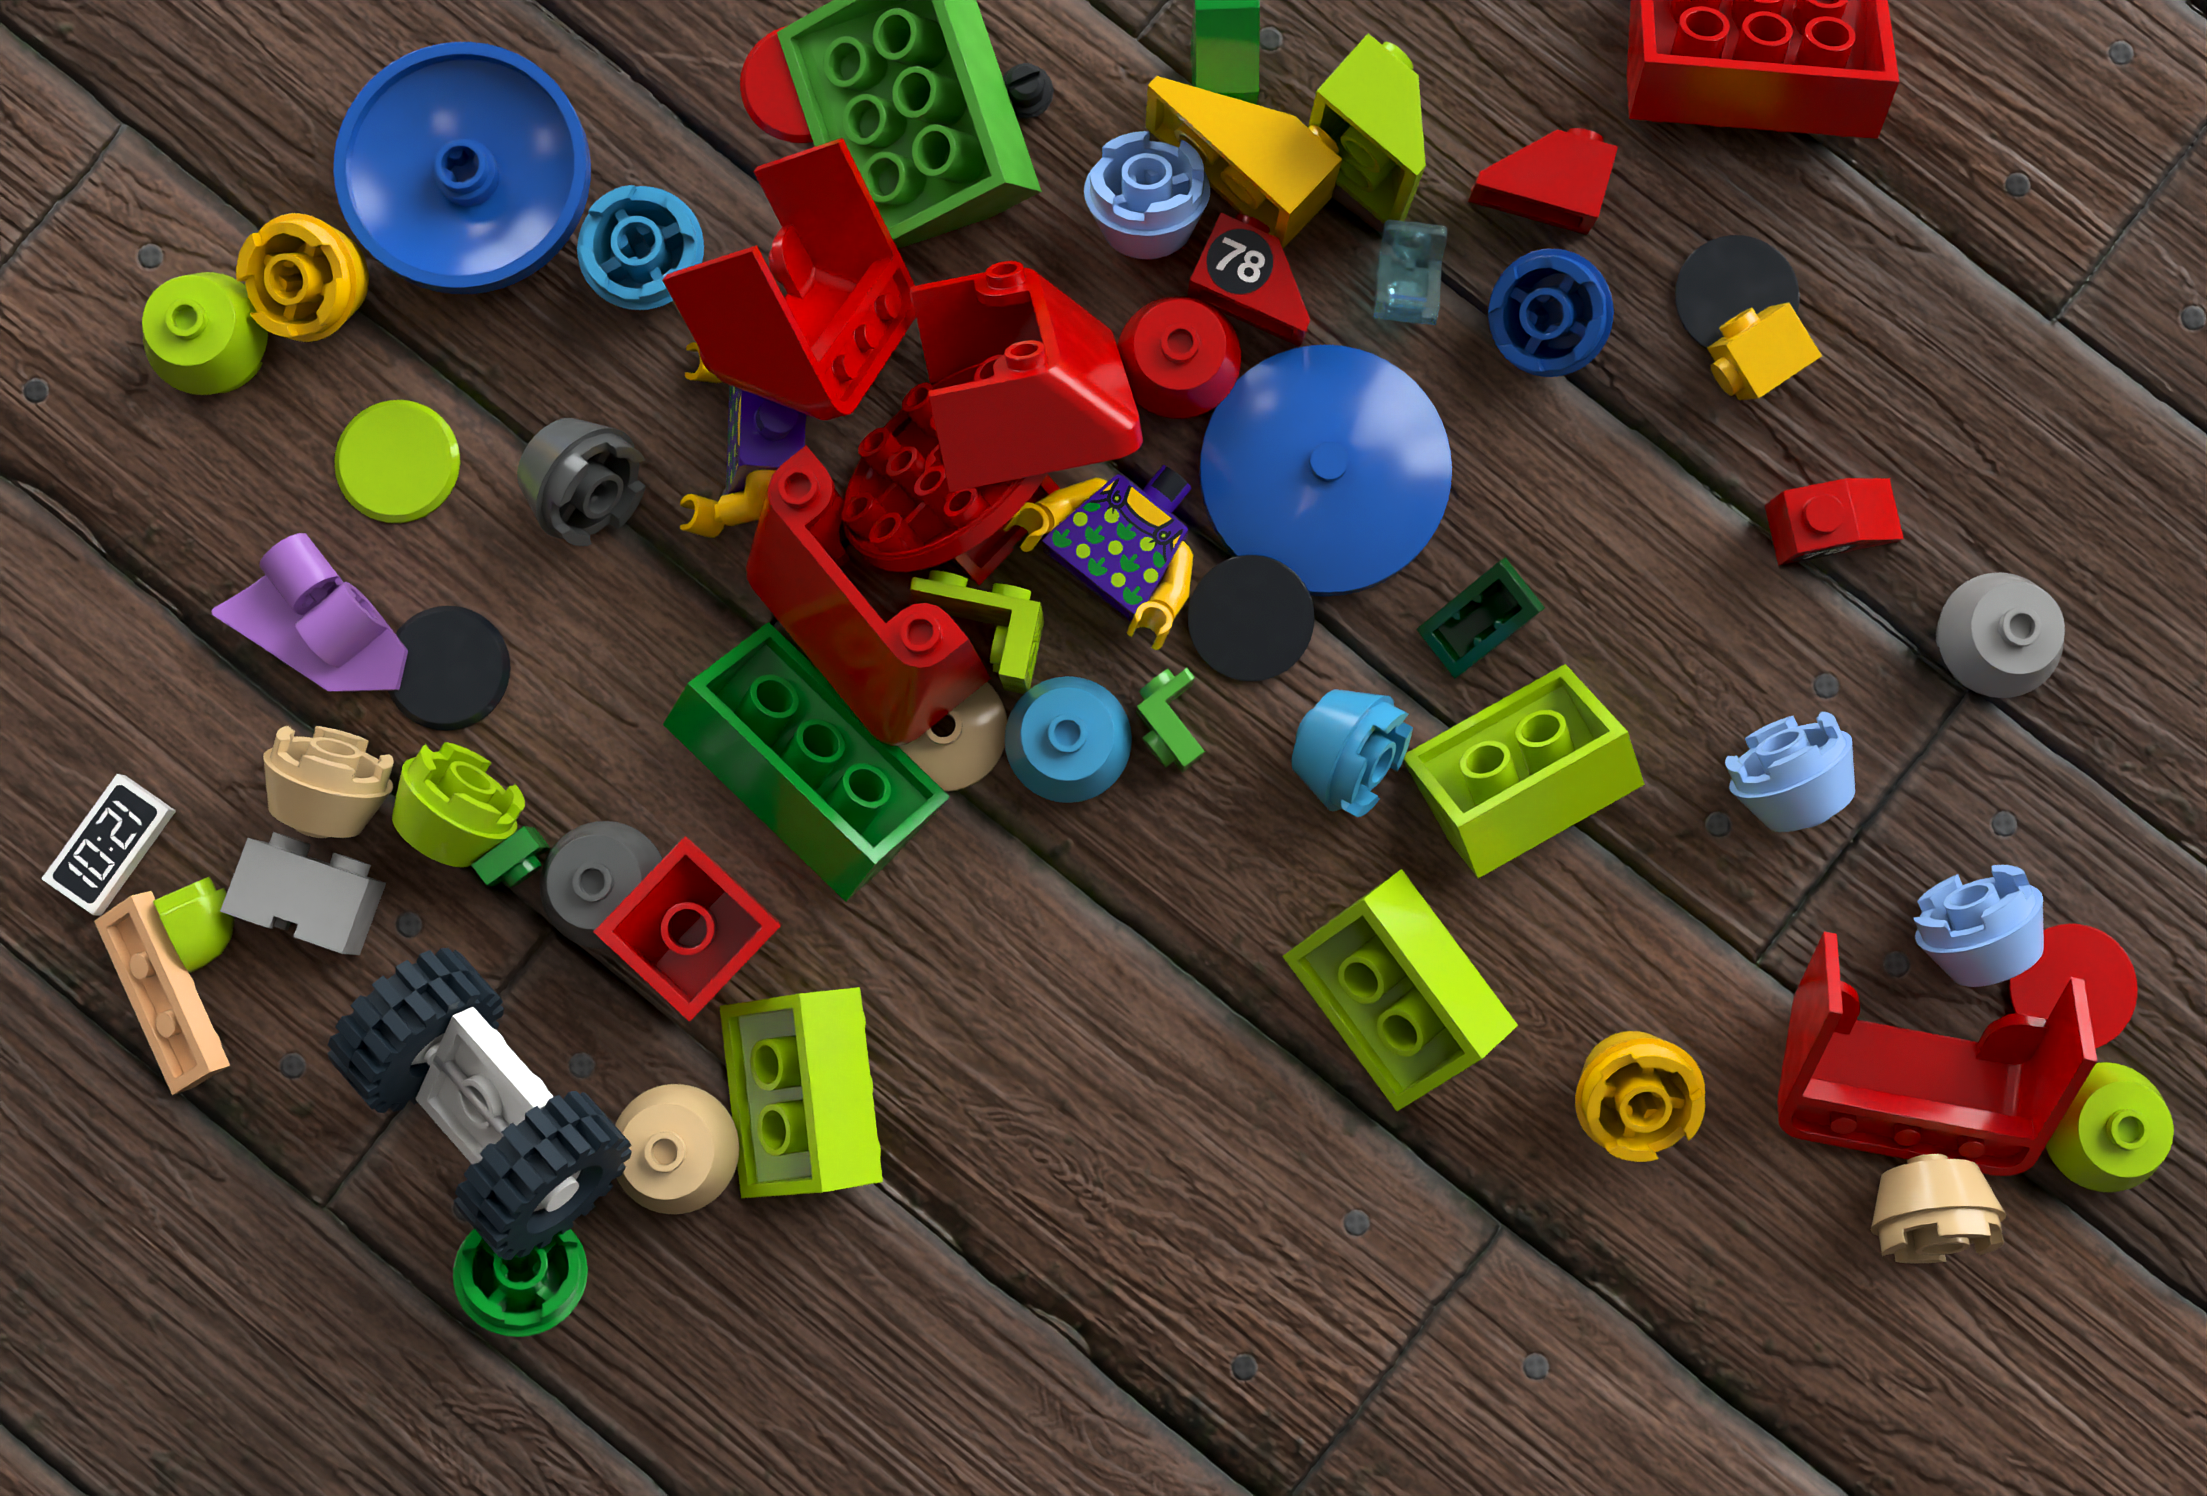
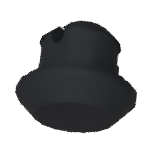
(1028, 90)

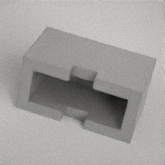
(284, 885)

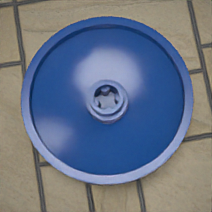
(462, 167)
(1327, 467)

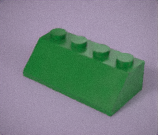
(804, 760)

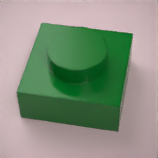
(512, 859)

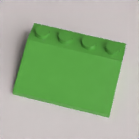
(917, 108)

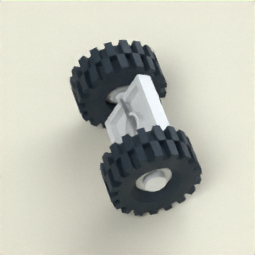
(437, 1043)

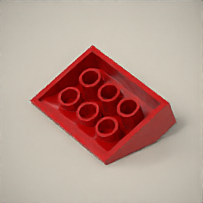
(1763, 64)

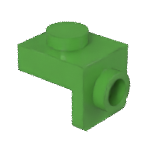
(1168, 736)

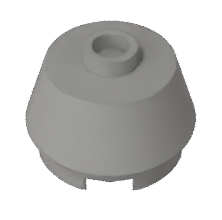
(2001, 635)

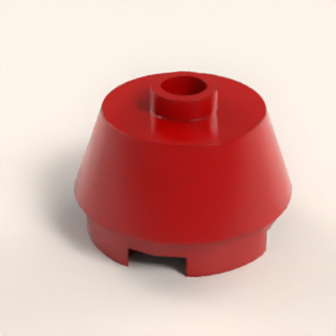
(1179, 356)

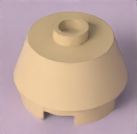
(325, 782)
(680, 1148)
(1936, 1210)

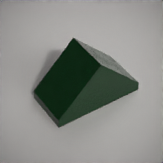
(1480, 618)

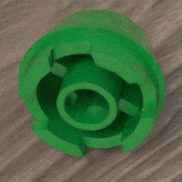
(521, 1293)

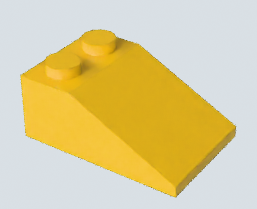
(1251, 154)

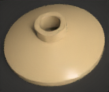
(971, 748)

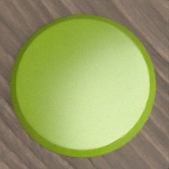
(397, 461)

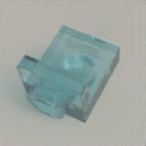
(1409, 272)

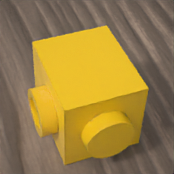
(1761, 351)

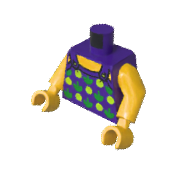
(759, 441)
(1119, 544)

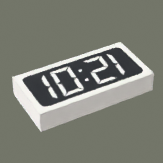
(108, 845)

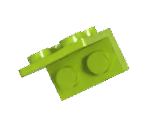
(1007, 606)

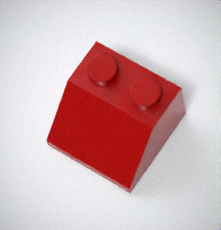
(687, 928)

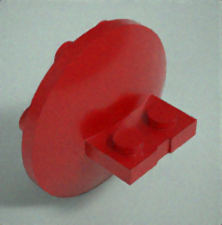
(901, 503)

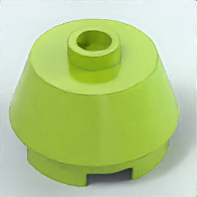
(203, 334)
(453, 807)
(2113, 1131)

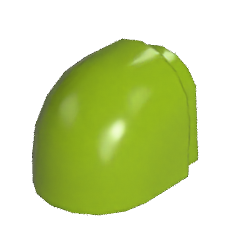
(196, 923)

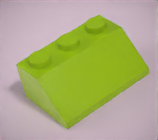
(1377, 123)
(1524, 769)
(1400, 991)
(801, 1093)

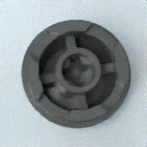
(580, 478)
(591, 875)

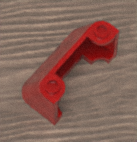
(891, 673)

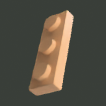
(161, 993)

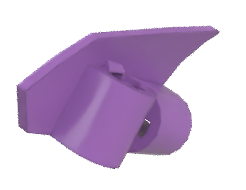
(316, 621)

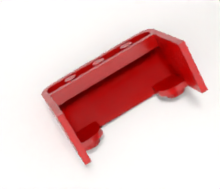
(842, 285)
(1054, 392)
(1927, 1091)

